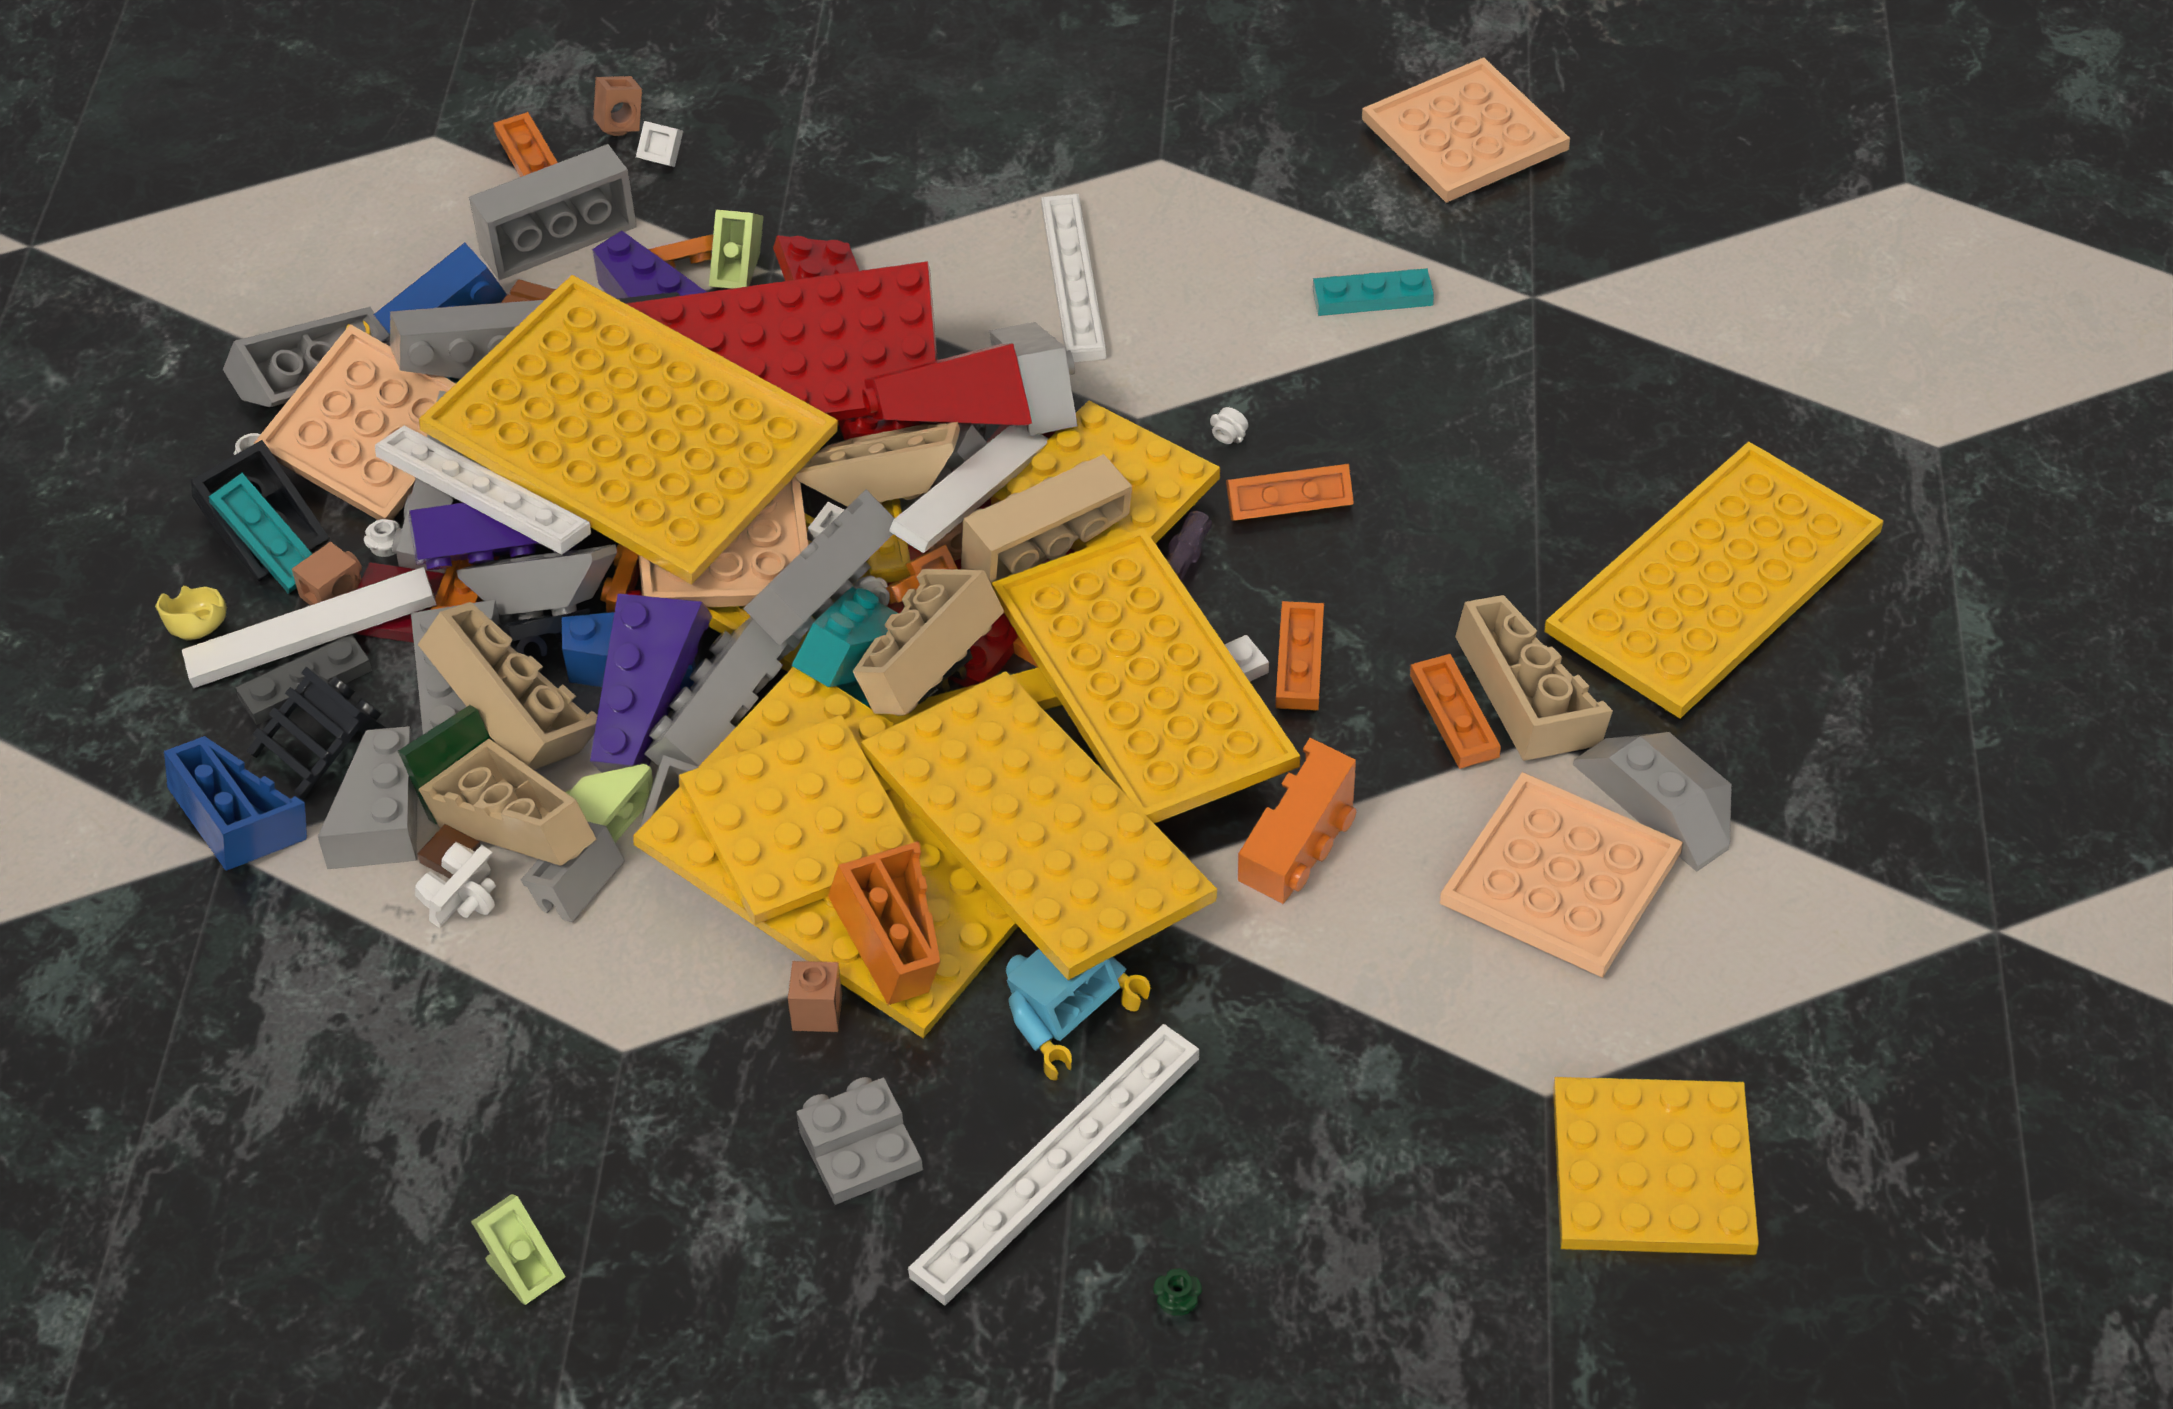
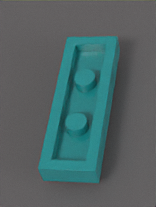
(1373, 292)
(260, 529)

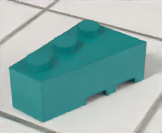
(842, 637)

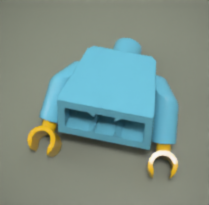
(1051, 1006)

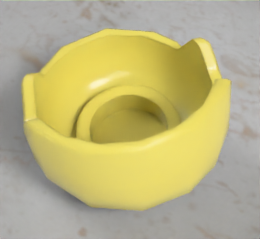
(193, 612)

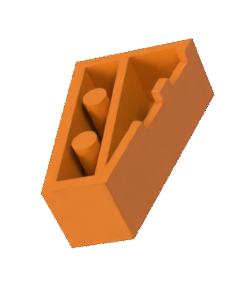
(1303, 824)
(889, 920)

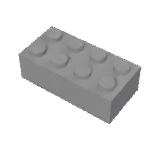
(553, 211)

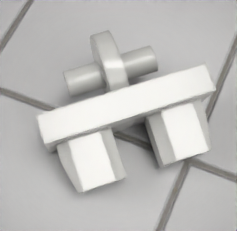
(465, 891)

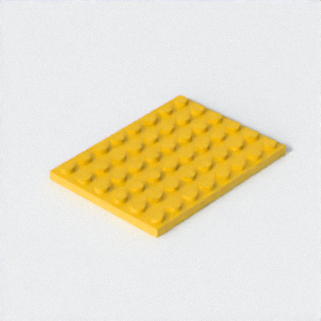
(630, 427)
(964, 915)

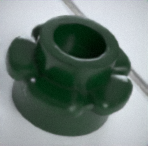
(1177, 1302)

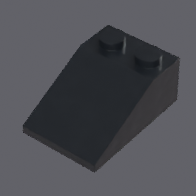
(277, 489)

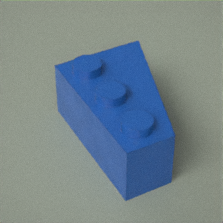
(453, 282)
(587, 645)
(230, 805)

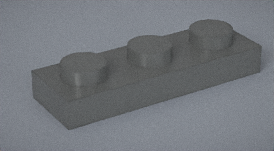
(339, 659)

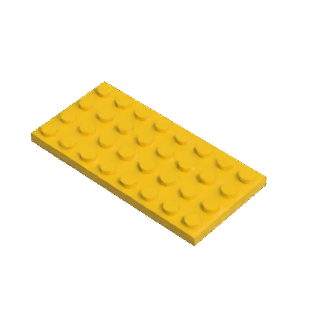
(1713, 578)
(1145, 676)
(1038, 824)

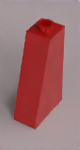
(962, 389)

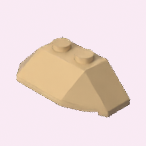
(885, 463)

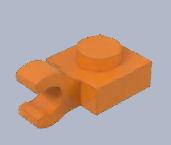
(935, 559)

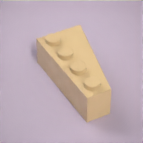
(1045, 519)
(926, 638)
(1527, 684)
(512, 696)
(508, 806)

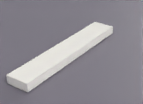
(1073, 277)
(967, 487)
(483, 489)
(308, 627)

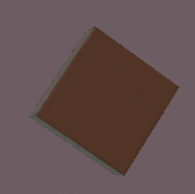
(437, 846)

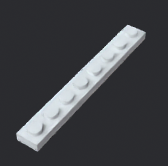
(1053, 1165)

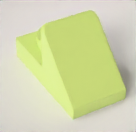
(517, 1249)

